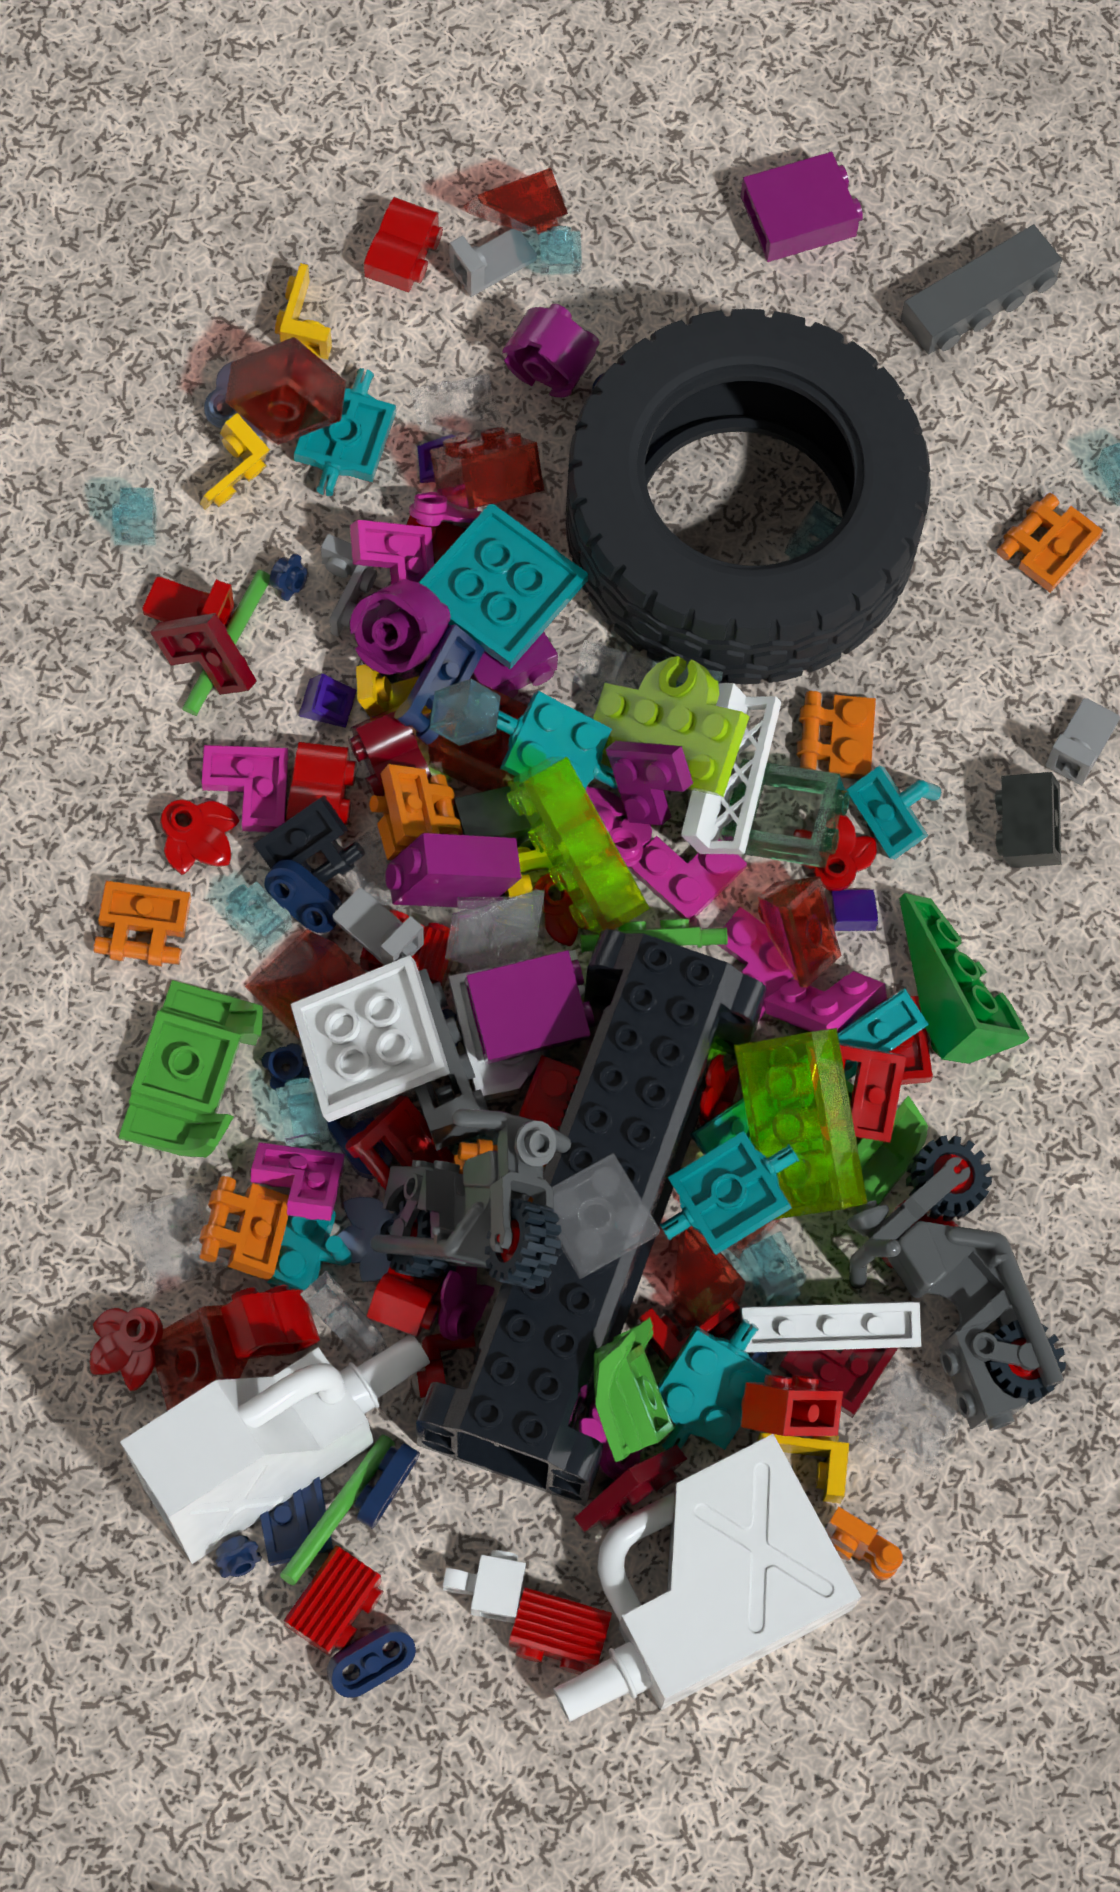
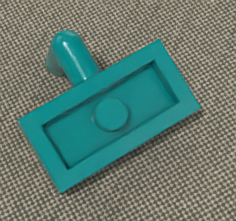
(889, 810)
(304, 1249)

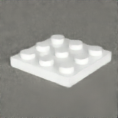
(369, 1038)

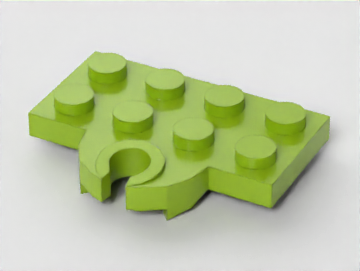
(677, 717)

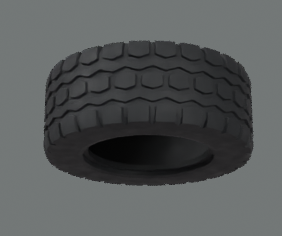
(768, 381)

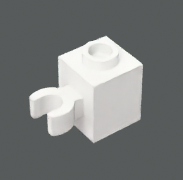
(494, 1588)

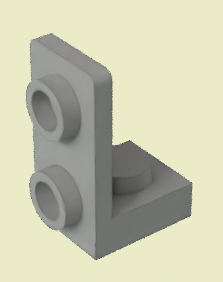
(490, 263)
(338, 560)
(1082, 741)
(378, 928)

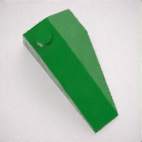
(956, 1004)

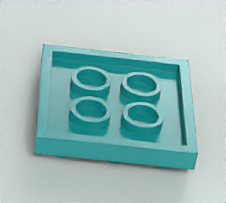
(503, 584)

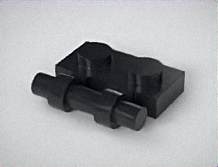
(308, 833)

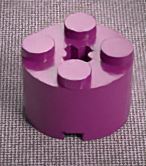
(550, 349)
(398, 626)

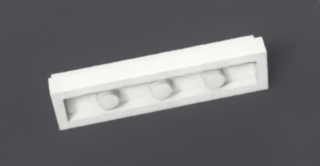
(707, 812)
(834, 1326)

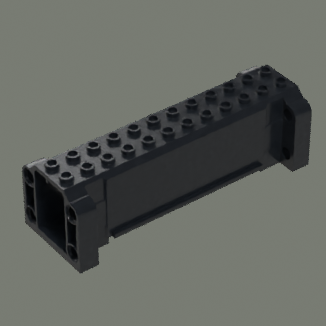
(634, 1101)

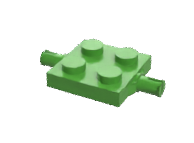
(671, 930)

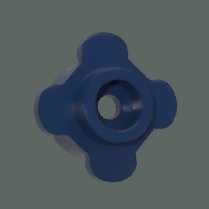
(288, 576)
(288, 1055)
(237, 1556)

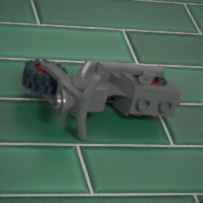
(478, 1214)
(972, 1270)

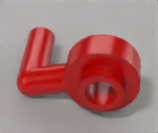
(433, 1346)

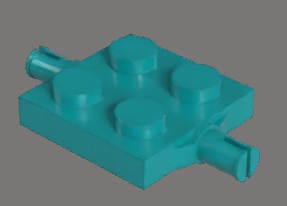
(354, 443)
(556, 731)
(729, 1192)
(708, 1385)

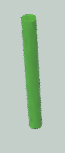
(234, 628)
(336, 1511)

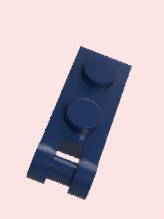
(449, 664)

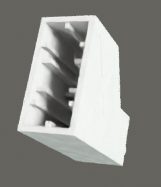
(259, 1440)
(742, 1581)

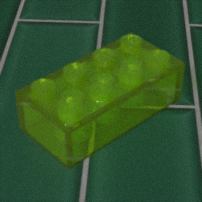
(577, 845)
(801, 1098)

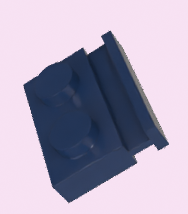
(292, 1522)

